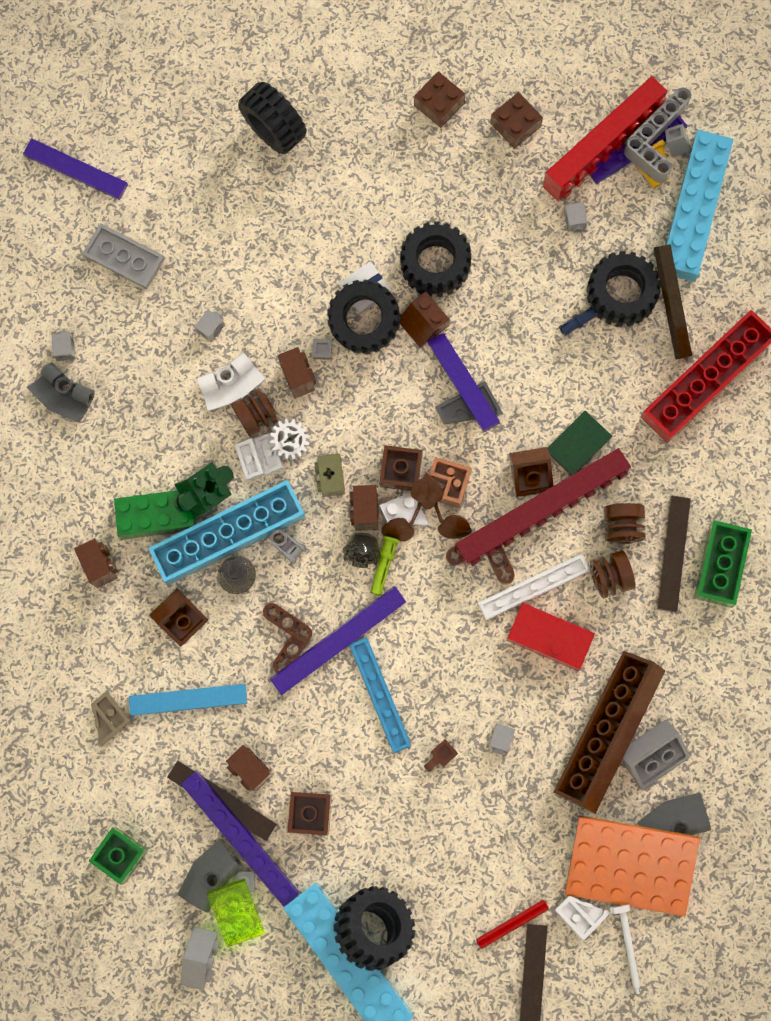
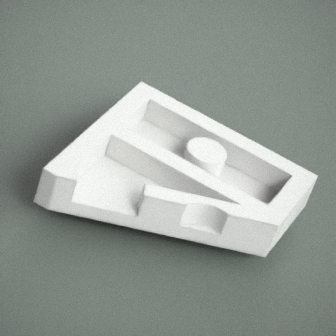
(402, 508)
(580, 916)

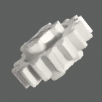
(284, 432)

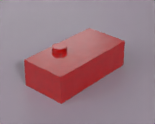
(550, 637)

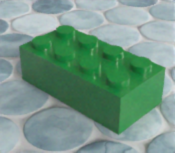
(150, 515)
(722, 564)

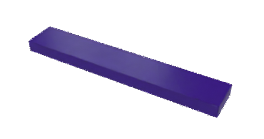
(619, 160)
(75, 169)
(463, 382)

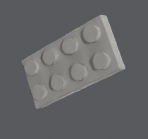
(123, 256)

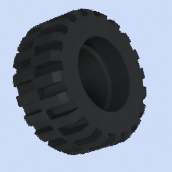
(272, 117)
(439, 236)
(632, 267)
(349, 296)
(393, 914)

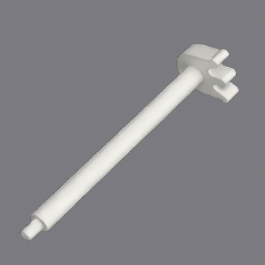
(623, 909)

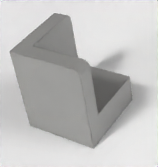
(677, 140)

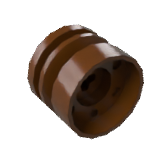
(254, 412)
(624, 526)
(614, 574)

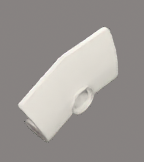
(224, 392)

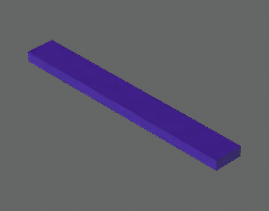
(337, 640)

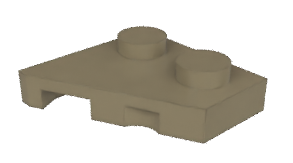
(108, 717)

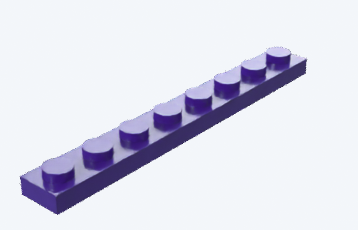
(240, 838)

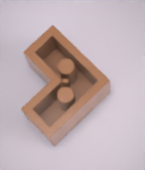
(454, 477)

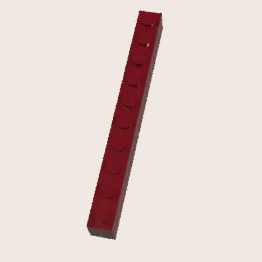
(541, 507)

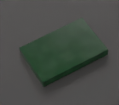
(578, 443)

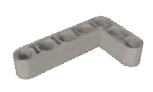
(654, 130)

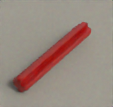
(512, 924)

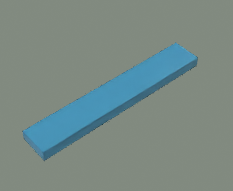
(380, 695)
(188, 699)

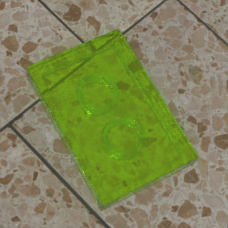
(235, 912)

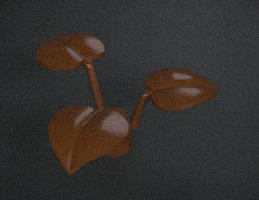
(428, 494)

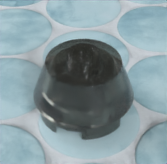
(362, 550)
(236, 574)

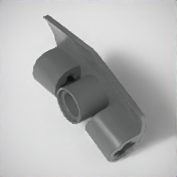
(69, 403)
(685, 810)
(199, 880)

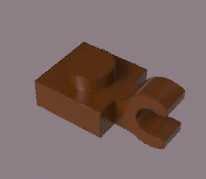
(442, 754)

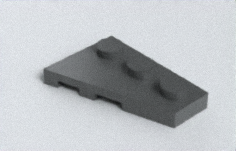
(456, 411)

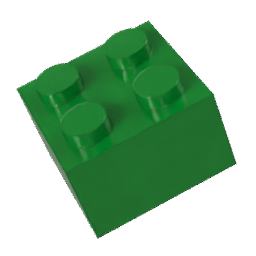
(118, 855)

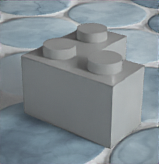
(198, 958)

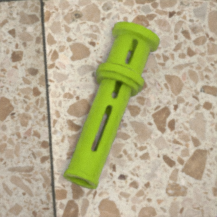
(387, 556)

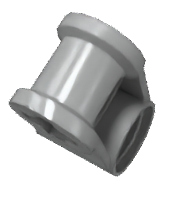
(287, 546)

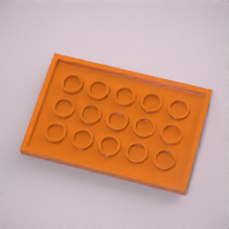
(632, 865)

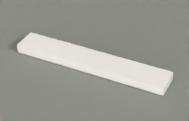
(533, 587)

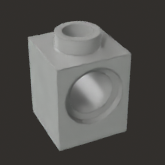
(575, 217)
(210, 325)
(63, 346)
(501, 739)

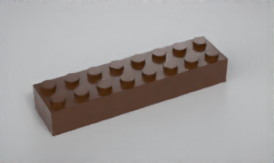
(609, 731)

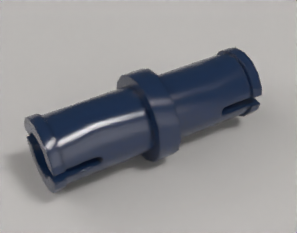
(577, 321)

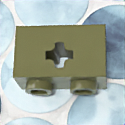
(333, 464)

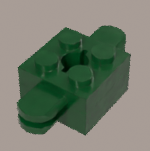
(203, 489)

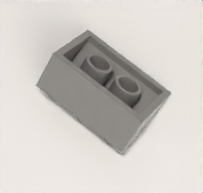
(655, 754)

